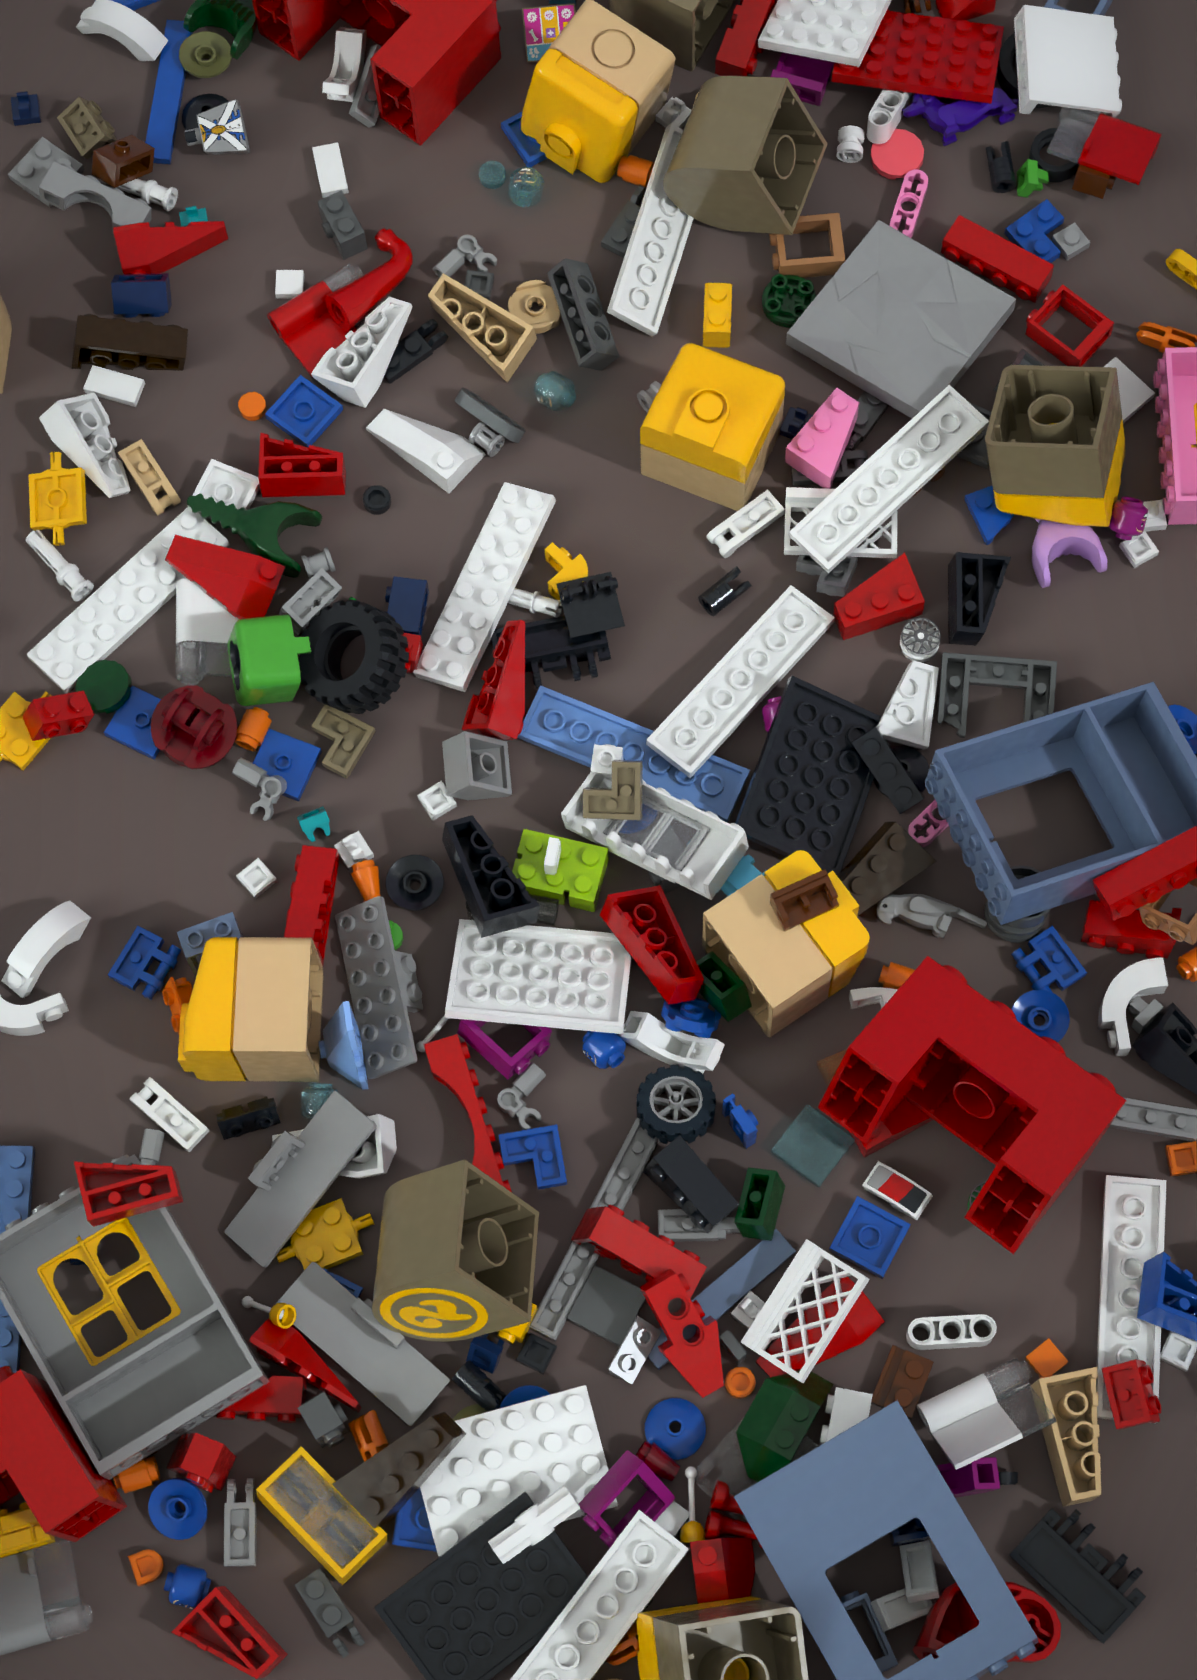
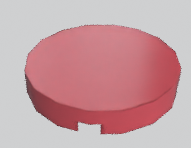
(898, 155)

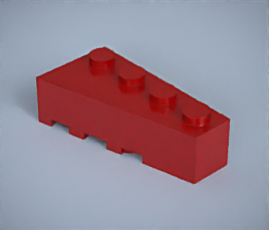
(740, 44)
(313, 895)

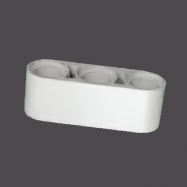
(886, 115)
(964, 1325)

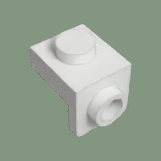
(603, 757)

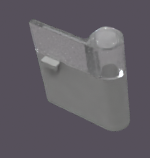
(40, 1598)

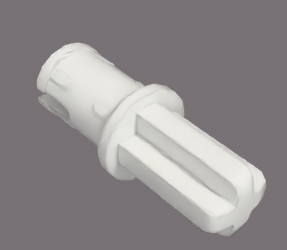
(536, 602)

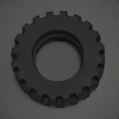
(381, 665)

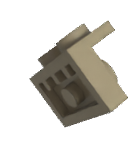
(86, 126)

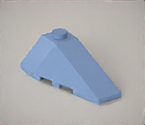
(343, 1046)

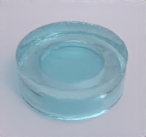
(492, 174)

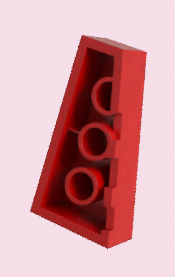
(655, 941)
(635, 1246)

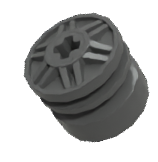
(1021, 929)

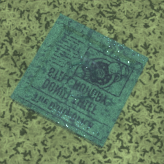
(812, 1145)

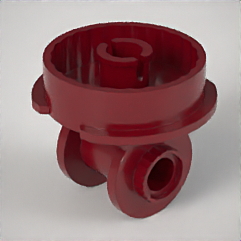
(193, 727)

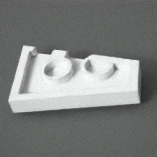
(911, 707)

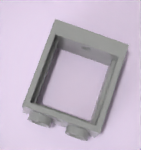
(310, 600)

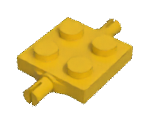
(57, 498)
(15, 739)
(326, 1237)

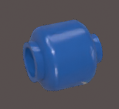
(604, 1049)
(187, 1586)

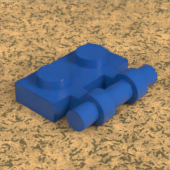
(137, 957)
(1055, 957)

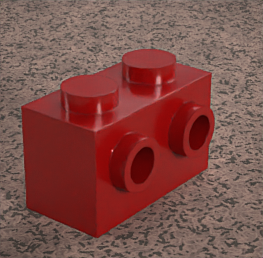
(58, 715)

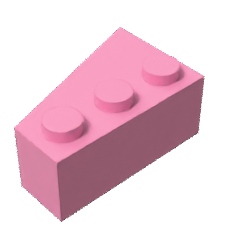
(823, 439)

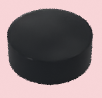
(376, 500)
(1008, 1478)

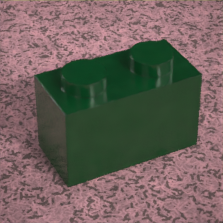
(723, 987)
(759, 1204)

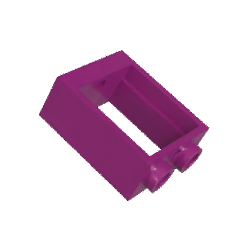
(496, 1056)
(652, 1503)

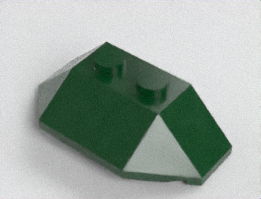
(779, 1422)

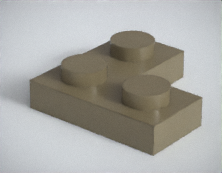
(349, 739)
(621, 801)

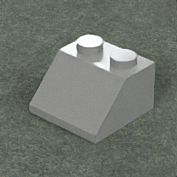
(476, 767)

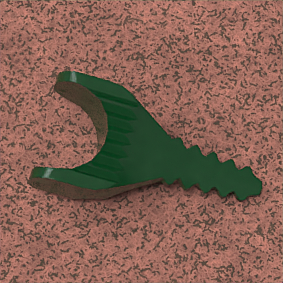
(232, 15)
(259, 525)

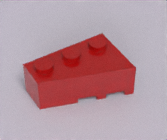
(202, 1461)
(231, 1633)

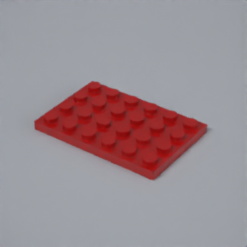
(929, 58)

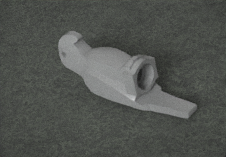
(923, 912)

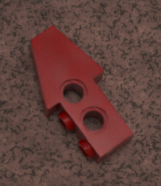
(694, 1358)

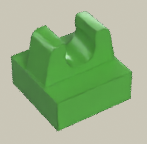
(1030, 178)

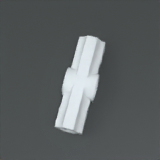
(534, 1524)

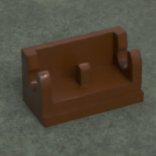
(804, 900)

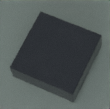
(536, 1353)

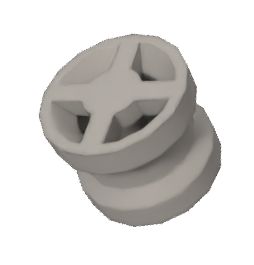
(646, 397)

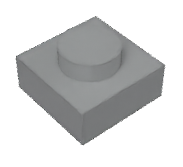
(1070, 241)

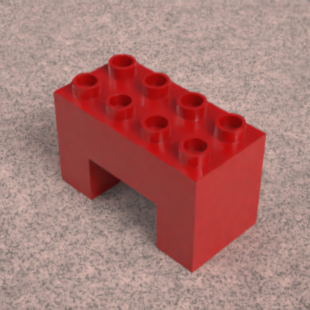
(427, 52)
(984, 1083)
(48, 1461)

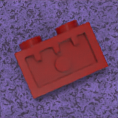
(1131, 1394)

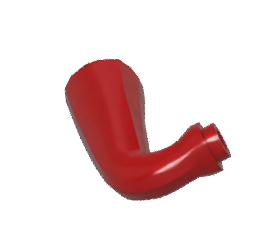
(358, 298)

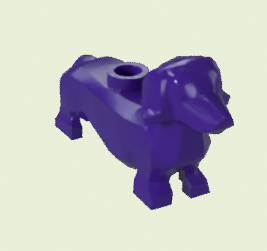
(961, 114)

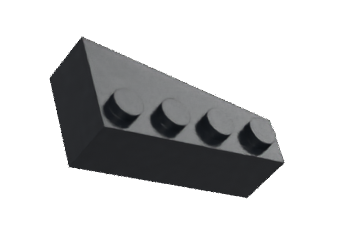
(490, 887)

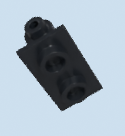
(236, 1122)

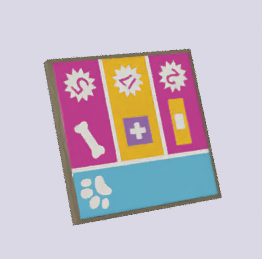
(543, 26)

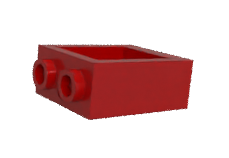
(1064, 297)

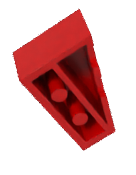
(299, 470)
(880, 601)
(1126, 933)
(125, 1190)

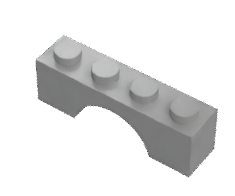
(66, 187)

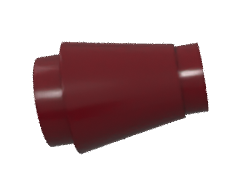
(658, 1460)

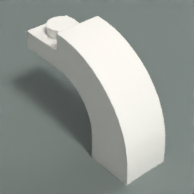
(124, 26)
(347, 64)
(40, 943)
(1138, 979)
(26, 1019)
(668, 1046)

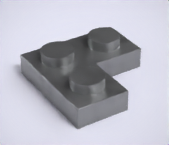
(836, 581)

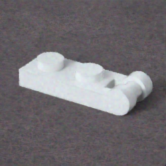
(746, 523)
(170, 1115)

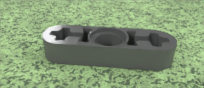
(490, 415)

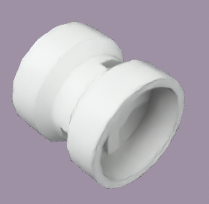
(850, 142)

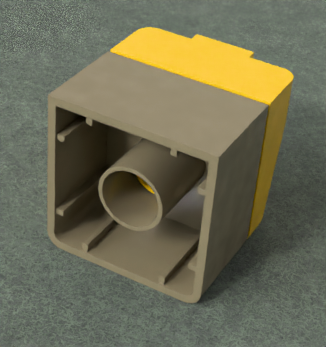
(1057, 443)
(722, 1642)

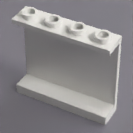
(1066, 60)

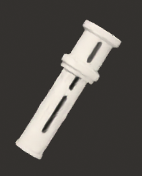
(151, 192)
(66, 573)

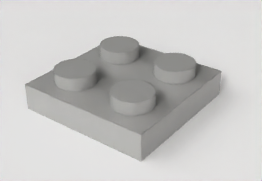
(35, 165)

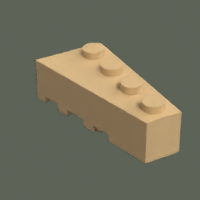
(486, 327)
(1074, 1437)

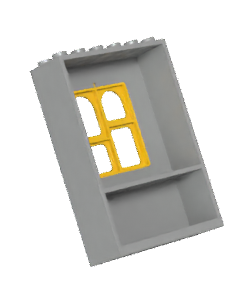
(160, 1376)

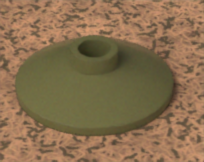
(202, 46)

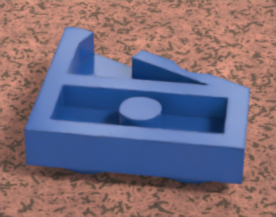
(986, 514)

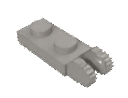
(240, 1526)

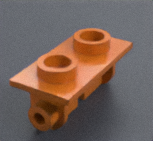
(175, 996)

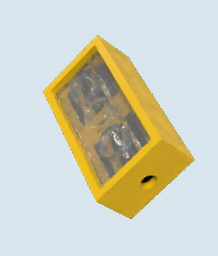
(319, 1516)

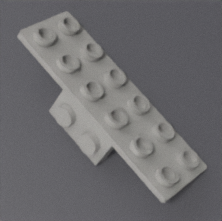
(380, 986)
(297, 1176)
(363, 1346)

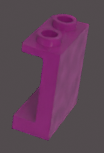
(806, 75)

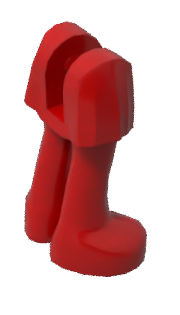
(719, 1524)

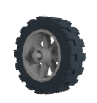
(686, 1081)

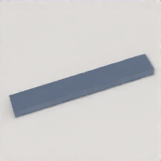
(734, 1285)

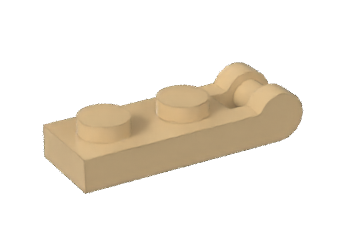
(148, 476)

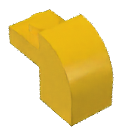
(565, 565)

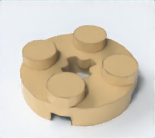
(539, 292)

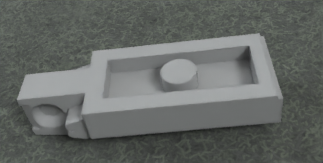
(678, 1227)

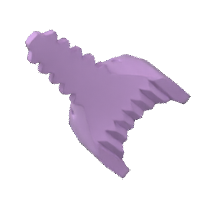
(1061, 539)

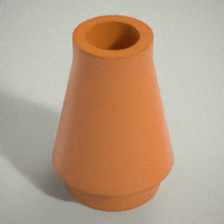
(366, 879)

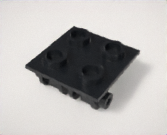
(590, 604)

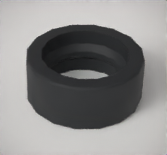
(1055, 173)

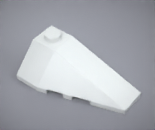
(361, 361)
(82, 433)
(431, 450)
(376, 1152)

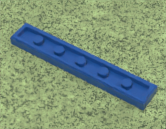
(167, 94)

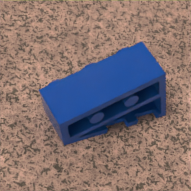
(1168, 1297)

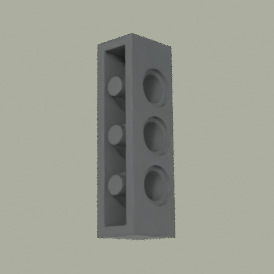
(583, 314)

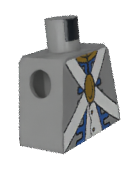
(220, 130)

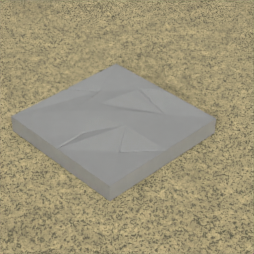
(900, 320)

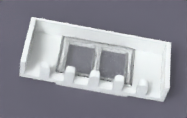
(669, 839)

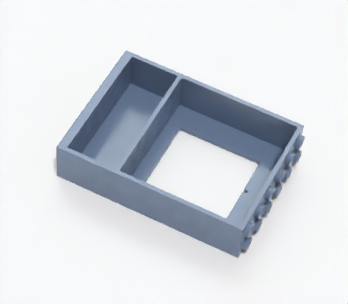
(1125, 761)
(855, 1495)

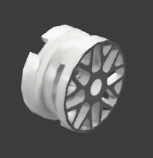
(919, 640)

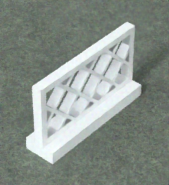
(807, 499)
(782, 1303)

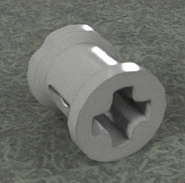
(486, 439)
(318, 561)

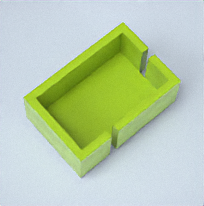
(578, 872)

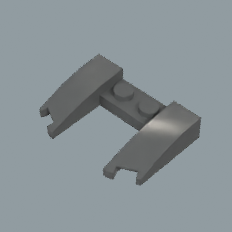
(962, 670)

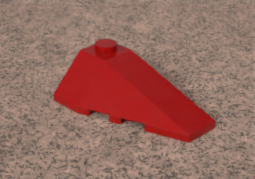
(501, 701)
(295, 1354)

